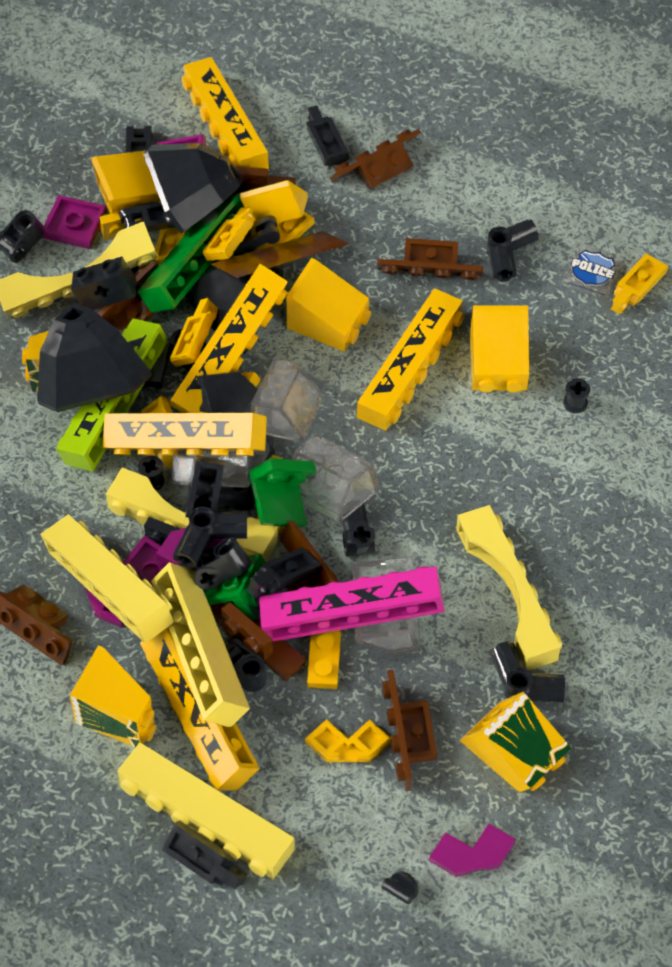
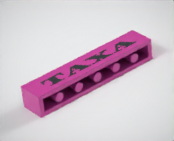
(352, 603)

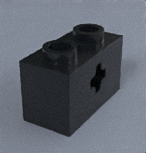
(104, 283)
(204, 484)

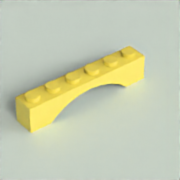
(25, 292)
(135, 497)
(484, 539)

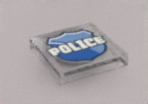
(592, 271)

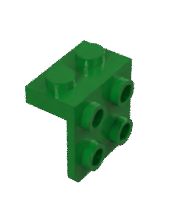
(236, 591)

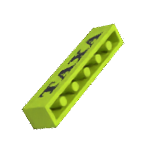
(83, 439)

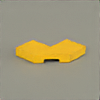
(336, 747)

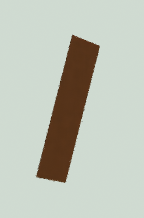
(280, 254)

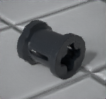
(577, 393)
(152, 468)

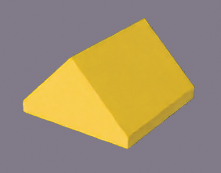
(280, 200)

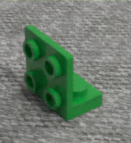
(278, 490)

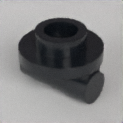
(401, 886)

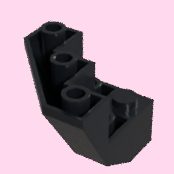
(190, 180)
(221, 290)
(86, 362)

